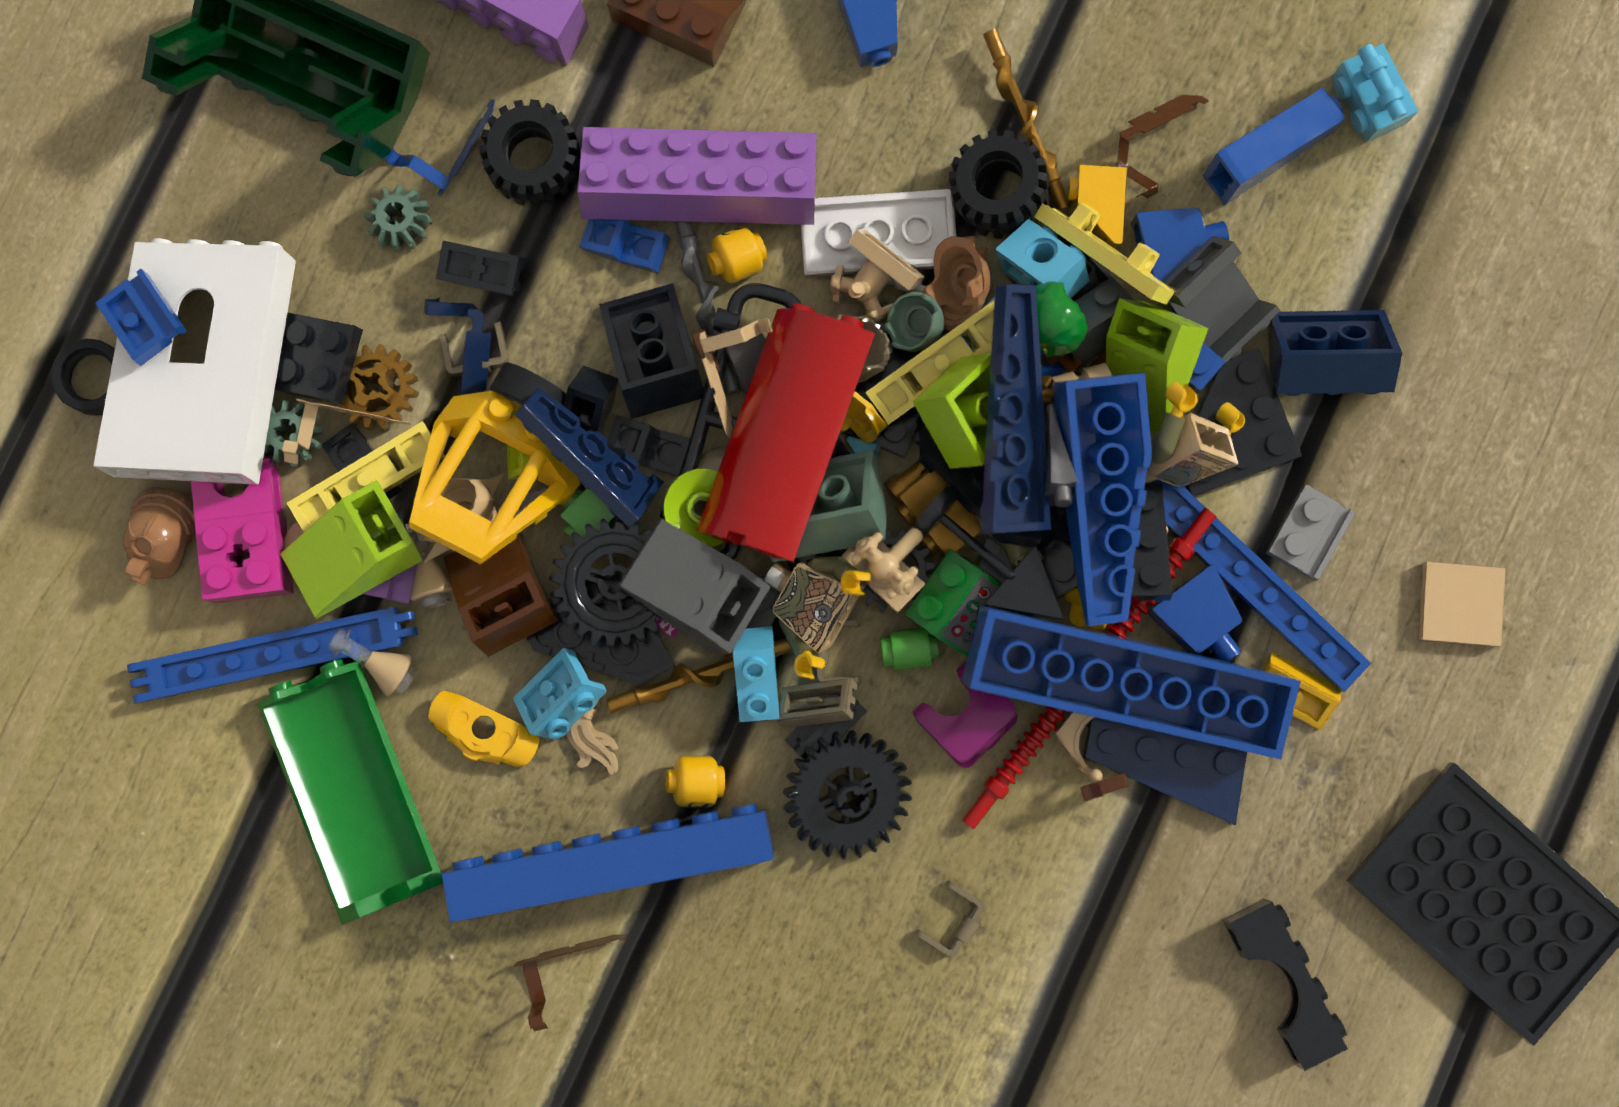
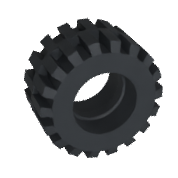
(525, 123)
(994, 155)

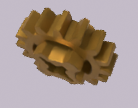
(383, 374)

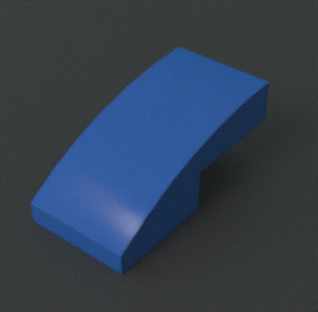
(625, 243)

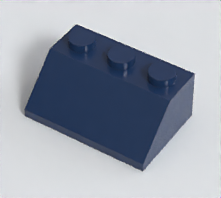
(1333, 352)

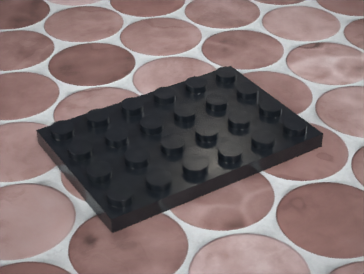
(1490, 903)

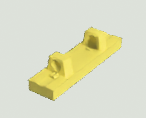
(1133, 270)
(897, 391)
(406, 450)

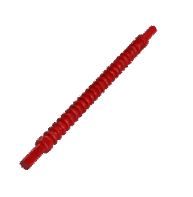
(996, 786)

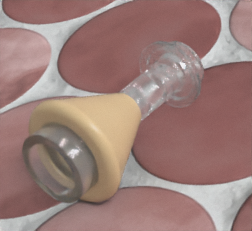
(431, 583)
(389, 670)

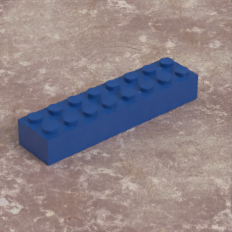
(1130, 682)
(607, 865)

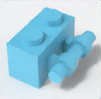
(1374, 92)

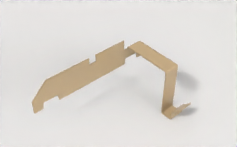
(721, 341)
(307, 427)

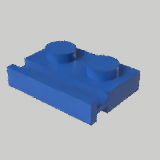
(140, 317)

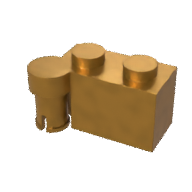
(915, 493)

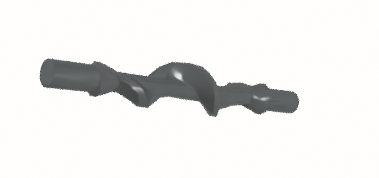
(706, 314)

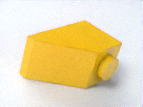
(1104, 191)

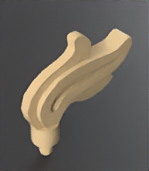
(592, 743)

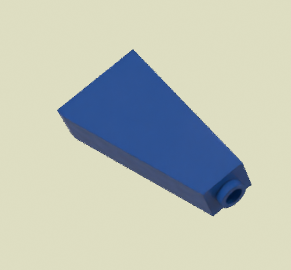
(872, 29)
(1273, 145)

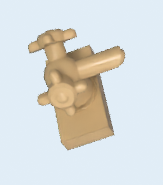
(874, 275)
(889, 575)

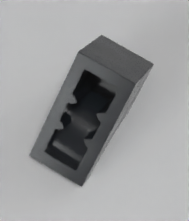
(591, 398)

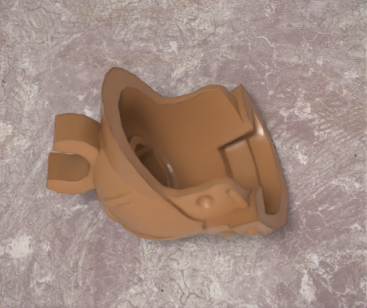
(960, 279)
(157, 533)

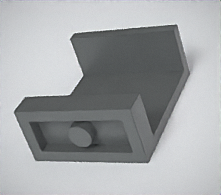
(1218, 296)

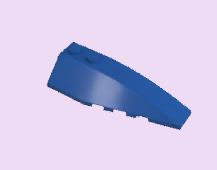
(1110, 451)

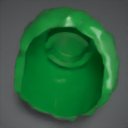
(1059, 320)

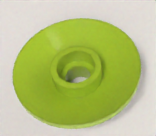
(681, 498)

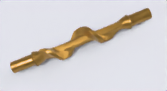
(1027, 112)
(682, 675)

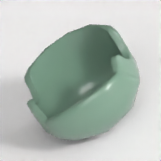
(914, 322)

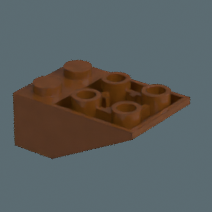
(500, 597)

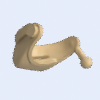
(1069, 737)

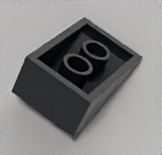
(651, 351)

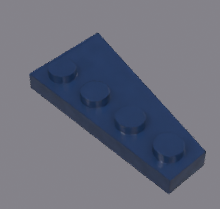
(586, 454)
(1177, 766)

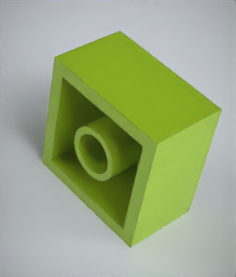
(958, 410)

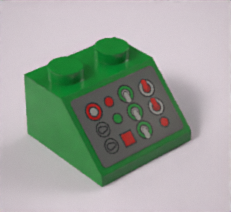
(952, 600)

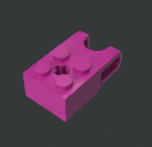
(240, 524)

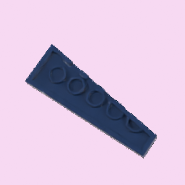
(1015, 423)

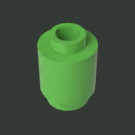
(908, 649)

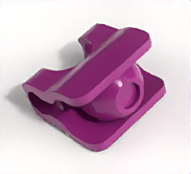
(972, 731)

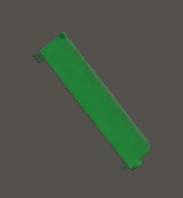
(349, 790)

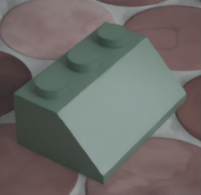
(846, 506)

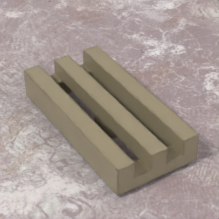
(815, 709)

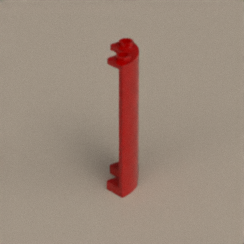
(786, 431)

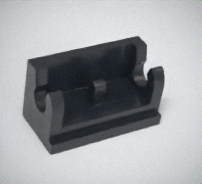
(480, 268)

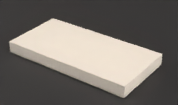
(904, 221)

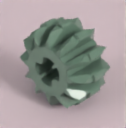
(393, 204)
(280, 424)

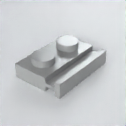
(1310, 532)

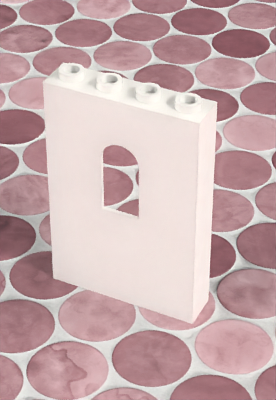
(195, 416)

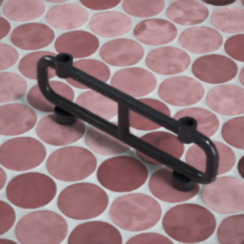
(726, 321)

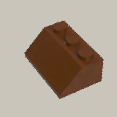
(688, 26)

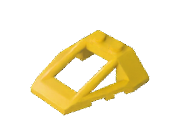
(459, 527)

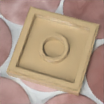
(1462, 604)

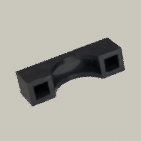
(1308, 1027)

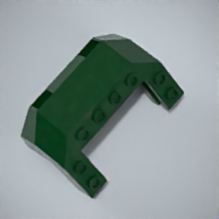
(302, 57)

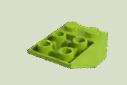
(1153, 343)
(350, 550)

